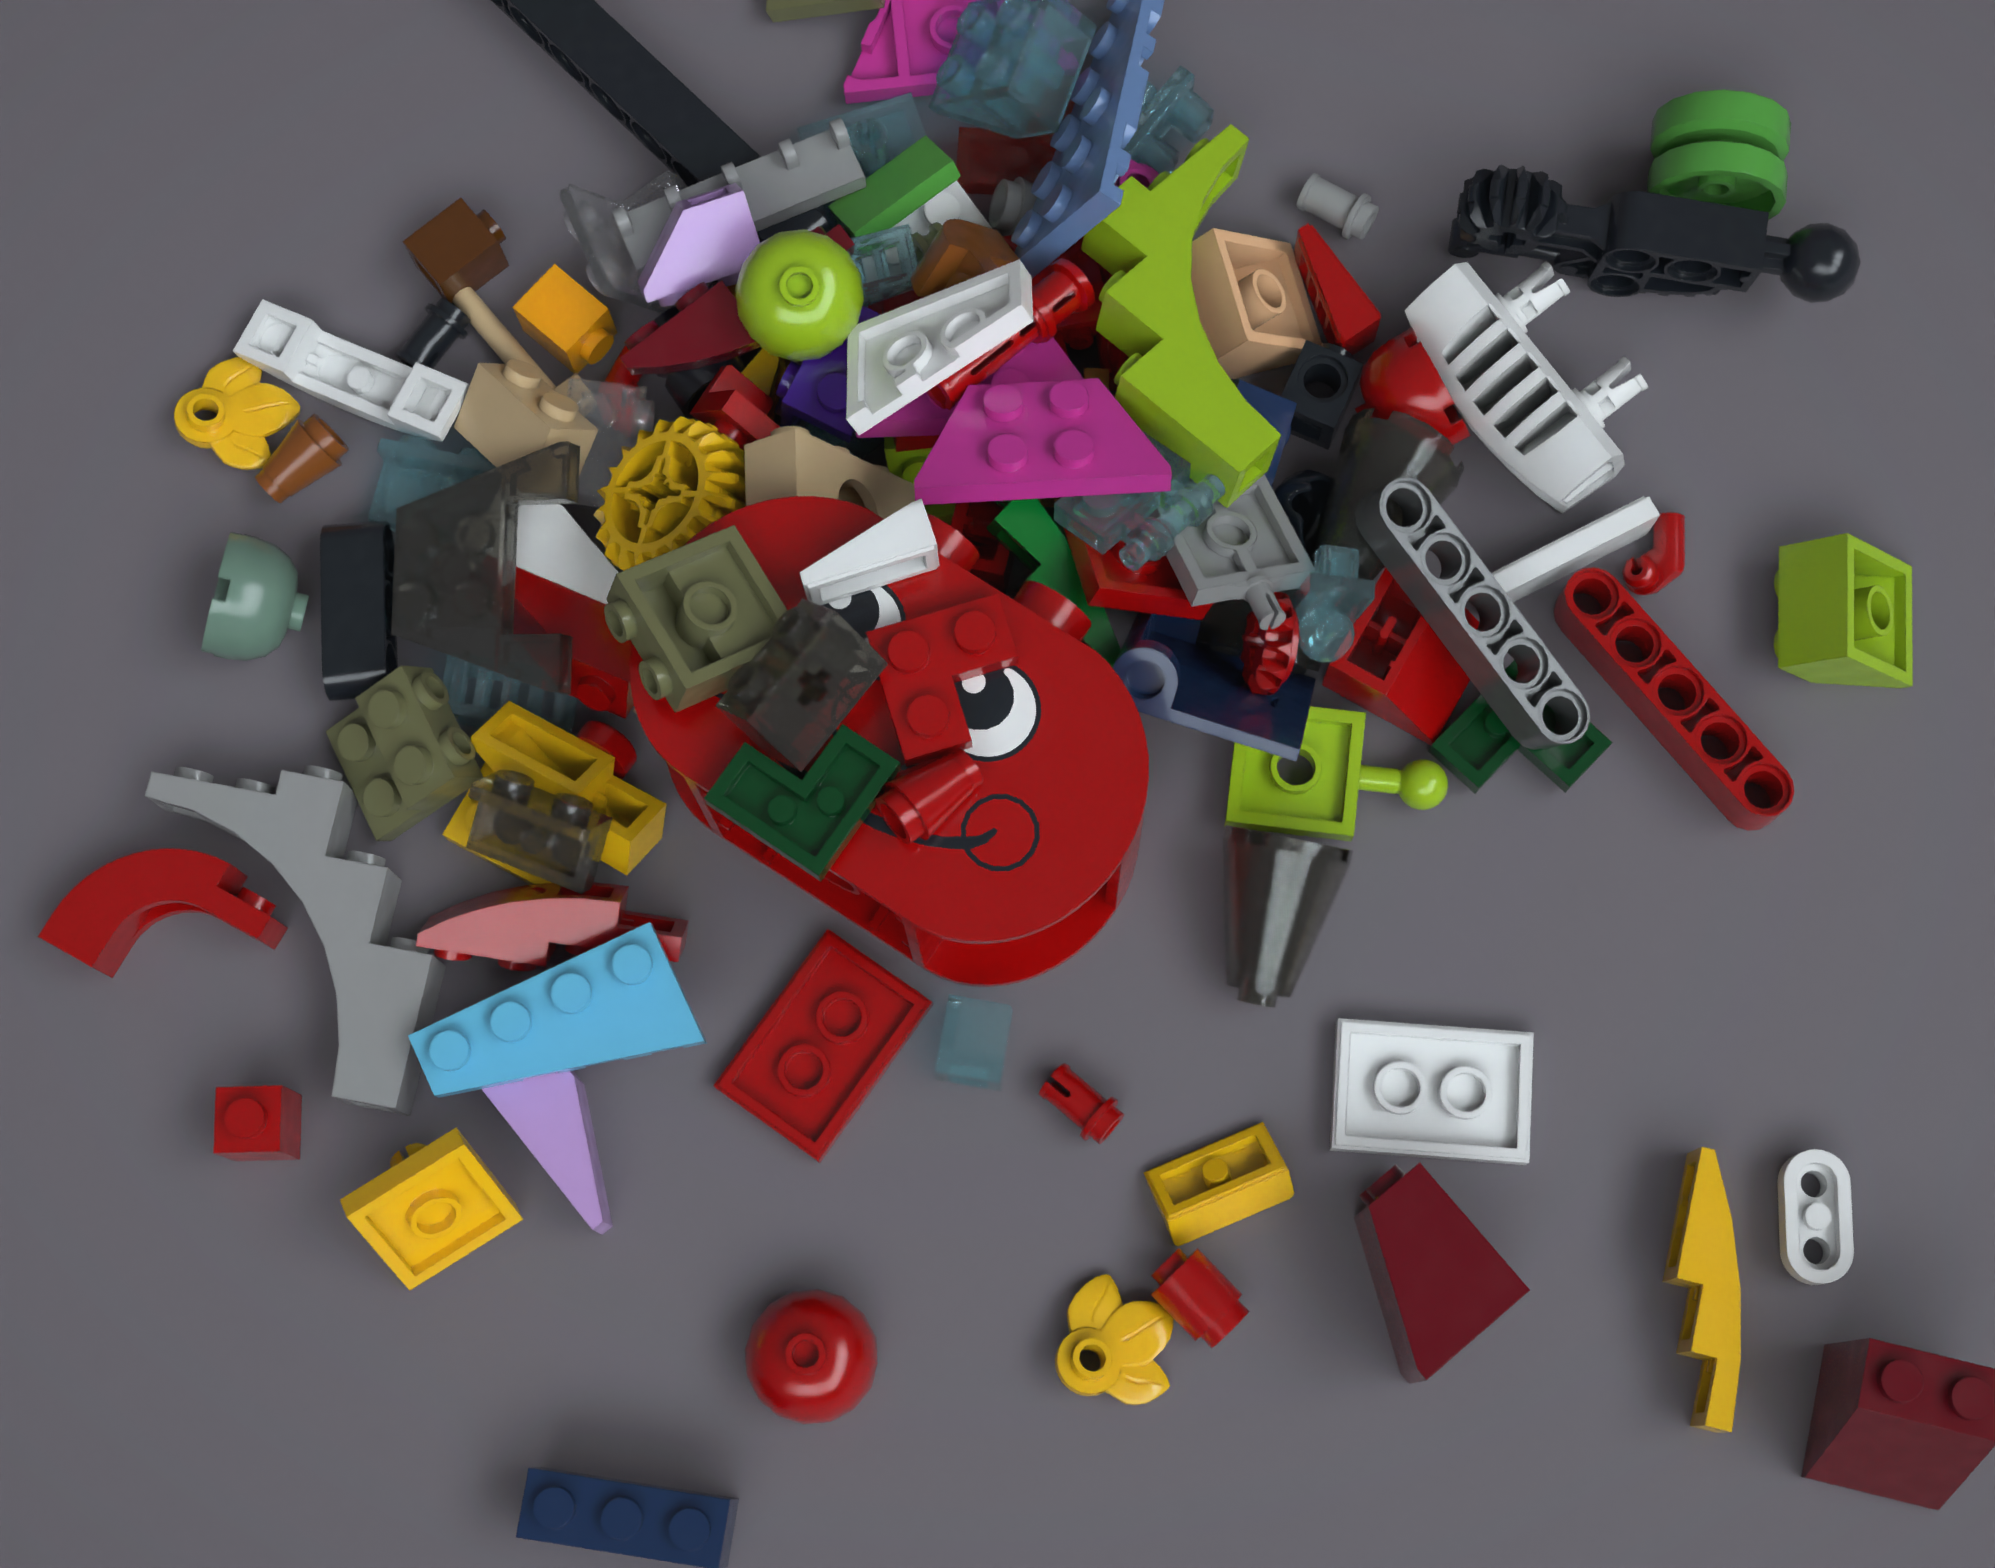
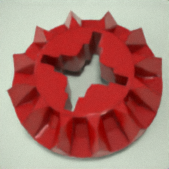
(1271, 652)

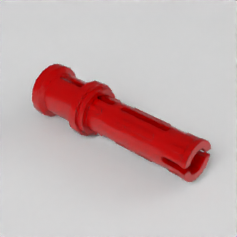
(1053, 300)

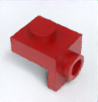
(735, 407)

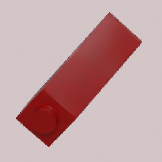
(598, 660)

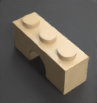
(804, 465)

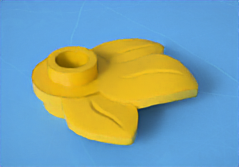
(244, 411)
(1122, 1337)

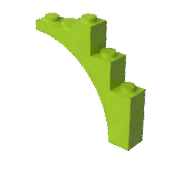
(1151, 314)

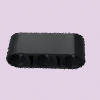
(356, 607)

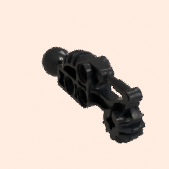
(1646, 240)

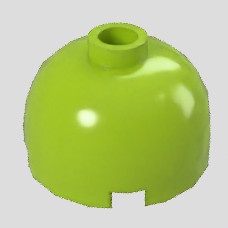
(799, 295)

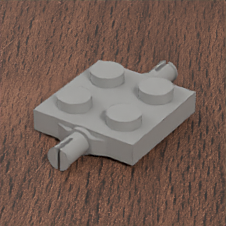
(1241, 554)

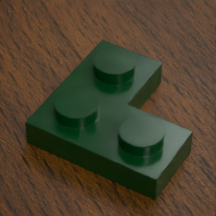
(1481, 744)
(807, 817)

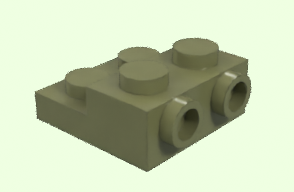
(694, 616)
(404, 751)

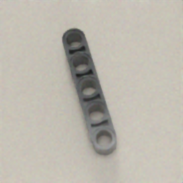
(1501, 624)

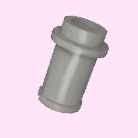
(1338, 207)

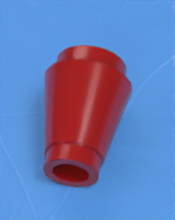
(928, 796)

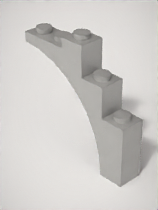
(351, 902)

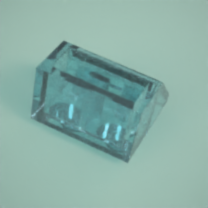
(1013, 65)

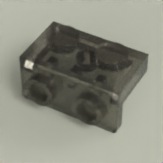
(538, 831)

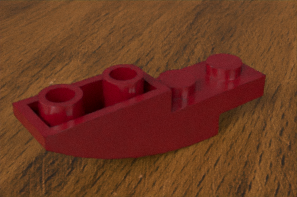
(703, 330)

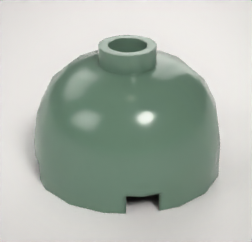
(253, 600)

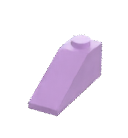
(557, 1128)

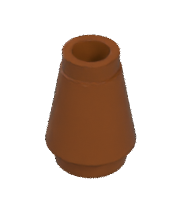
(302, 458)

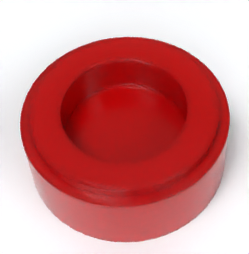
(612, 742)

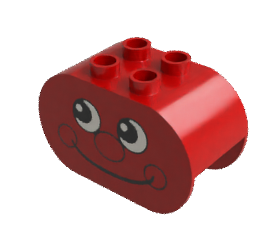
(1060, 745)

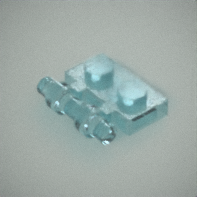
(1116, 517)

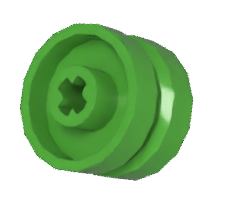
(1721, 150)

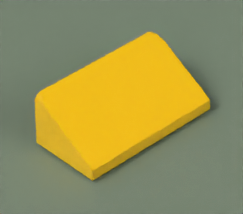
(1220, 1184)

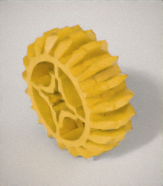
(669, 490)

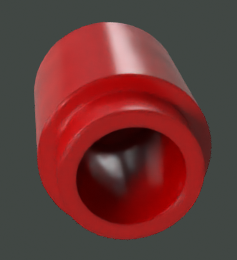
(1198, 1296)

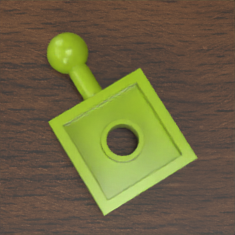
(1328, 801)

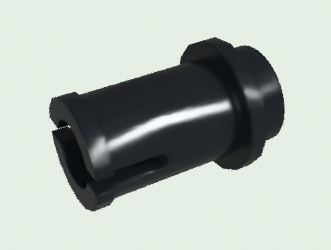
(434, 335)

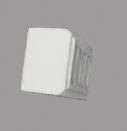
(882, 555)

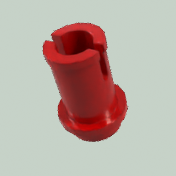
(1084, 1106)

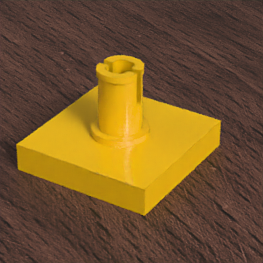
(431, 1208)

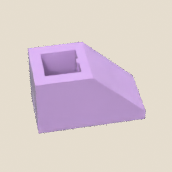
(700, 243)

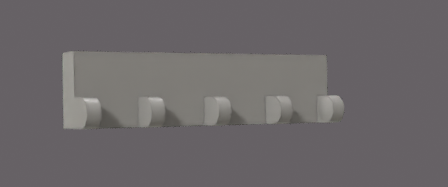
(774, 185)

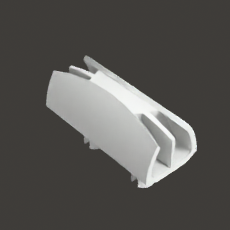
(1511, 391)

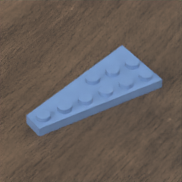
(1079, 182)

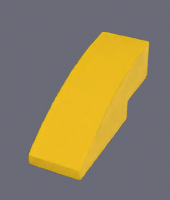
(568, 764)

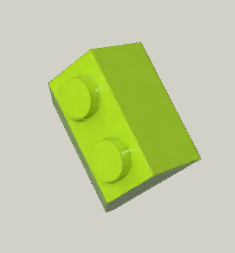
(1844, 613)

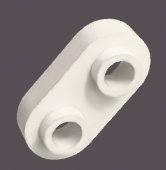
(1817, 1218)

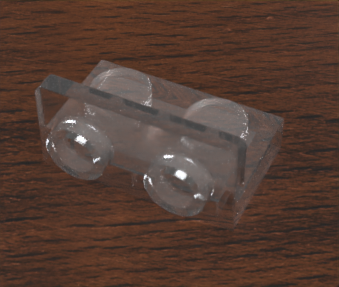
(618, 414)

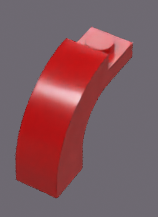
(129, 895)

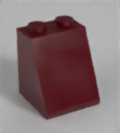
(1430, 1270)
(1899, 1421)

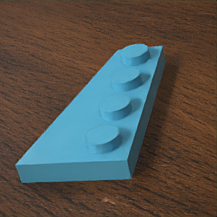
(576, 1015)

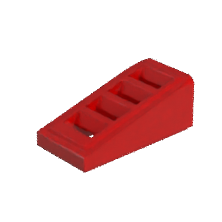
(1339, 302)

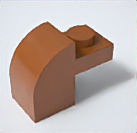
(959, 254)

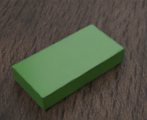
(896, 189)

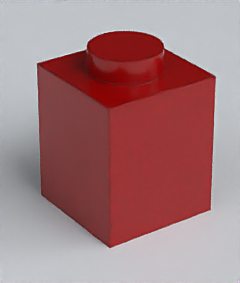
(257, 1123)

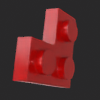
(925, 662)

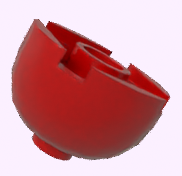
(1405, 380)
(811, 1356)

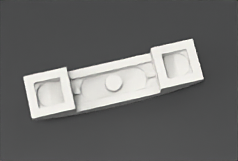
(351, 376)

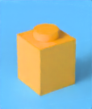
(566, 320)

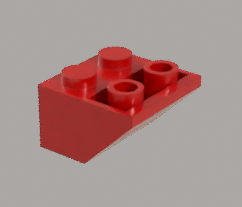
(1399, 665)

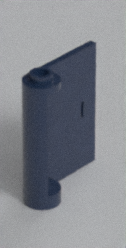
(1205, 689)

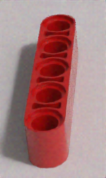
(1675, 730)

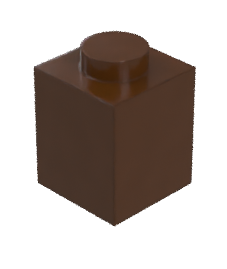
(458, 249)

